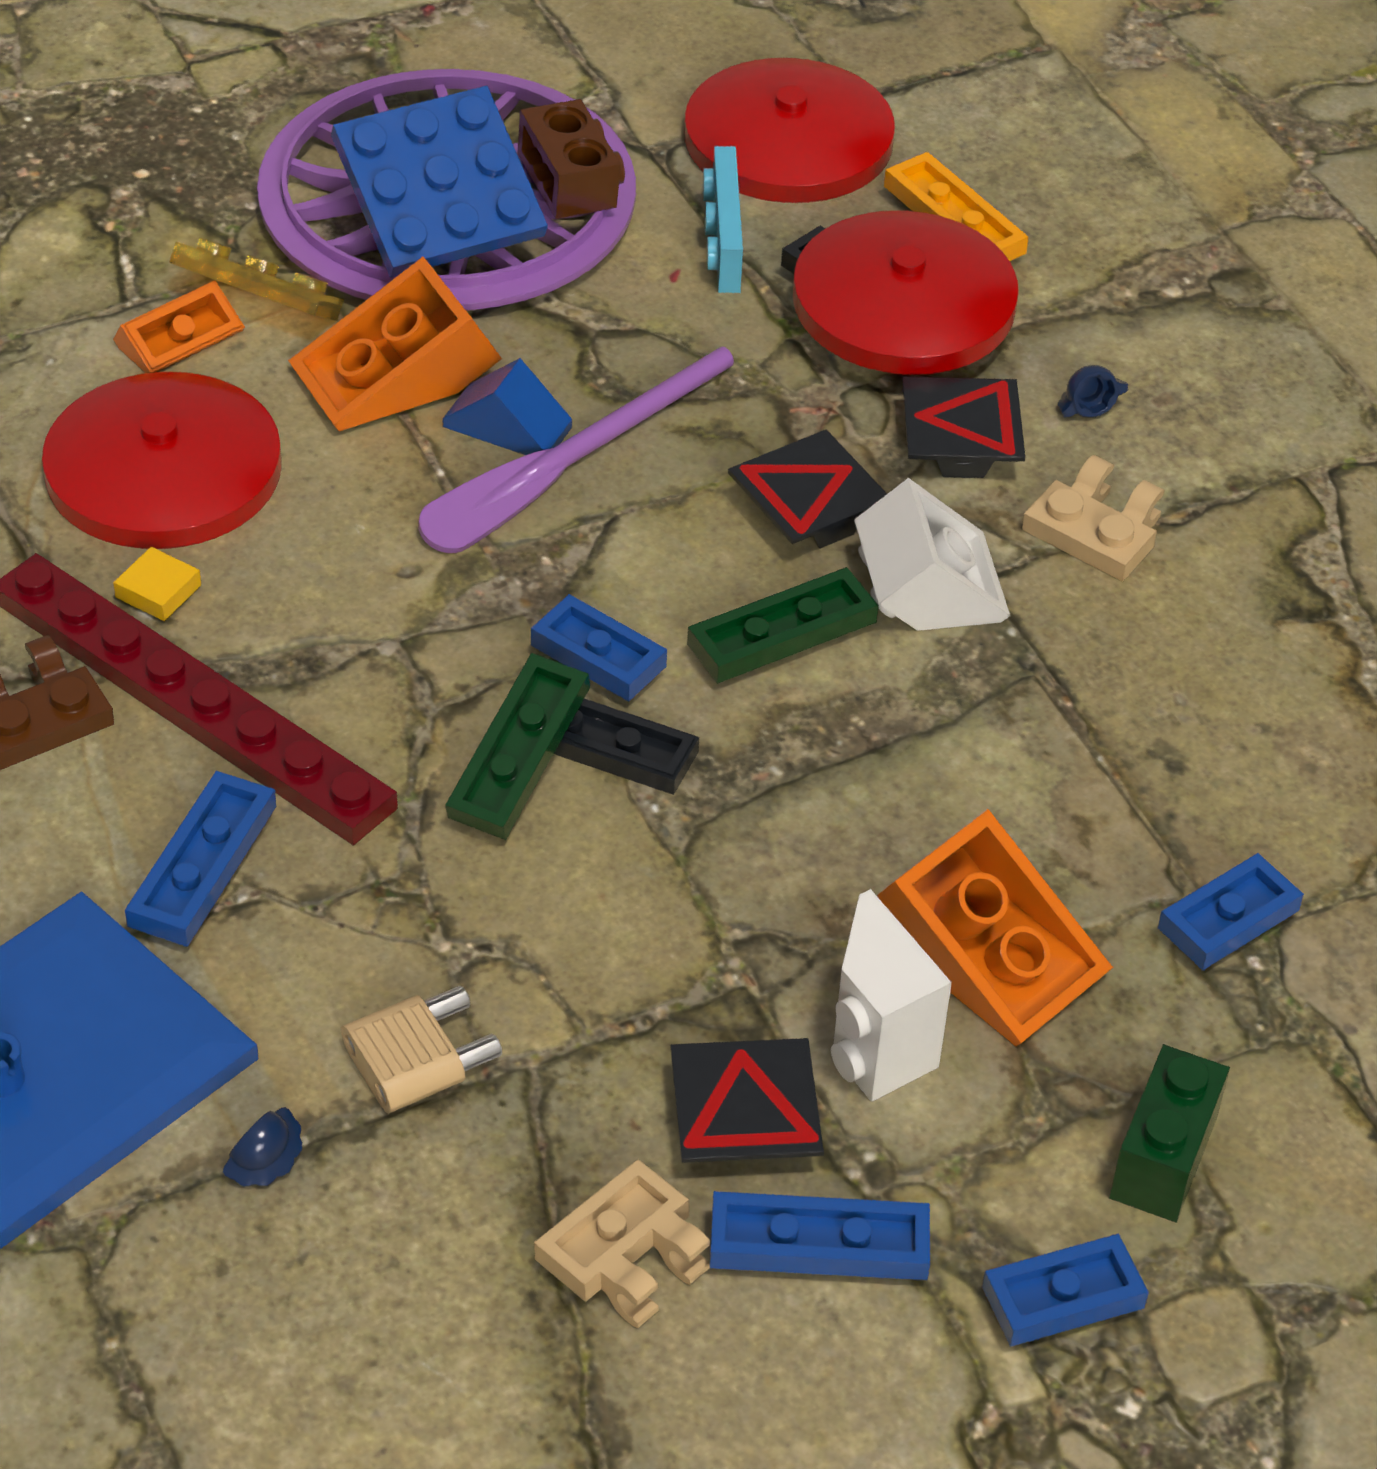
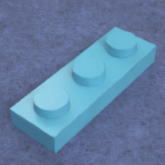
(723, 219)

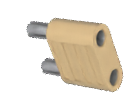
(408, 1053)

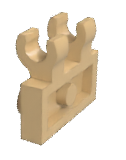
(1092, 531)
(615, 1228)

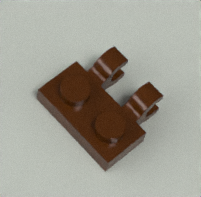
(51, 712)

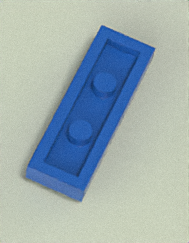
(200, 858)
(820, 1235)

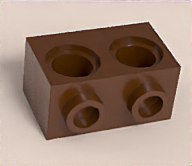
(569, 158)

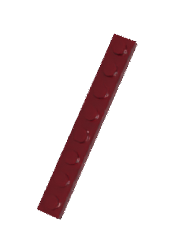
(197, 699)

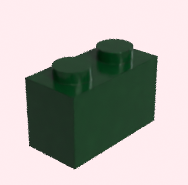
(1169, 1133)

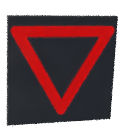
(963, 423)
(809, 488)
(746, 1100)

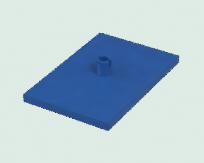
(94, 1056)

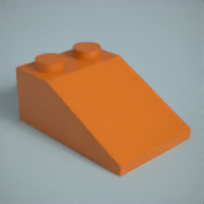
(395, 351)
(996, 930)

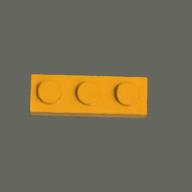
(933, 189)

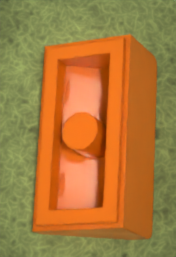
(178, 328)

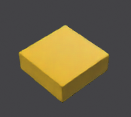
(157, 583)

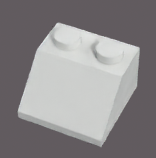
(928, 562)
(887, 1004)

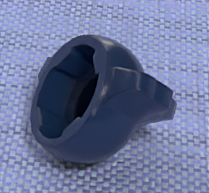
(1091, 392)
(265, 1150)

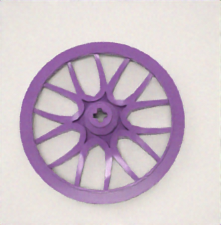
(334, 259)

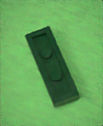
(782, 624)
(518, 746)

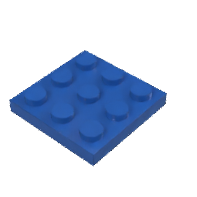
(439, 180)

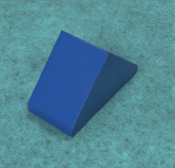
(510, 411)

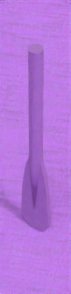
(498, 495)

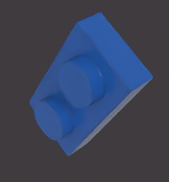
(599, 646)
(1230, 911)
(1064, 1289)

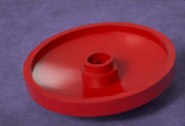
(796, 128)
(905, 292)
(162, 460)

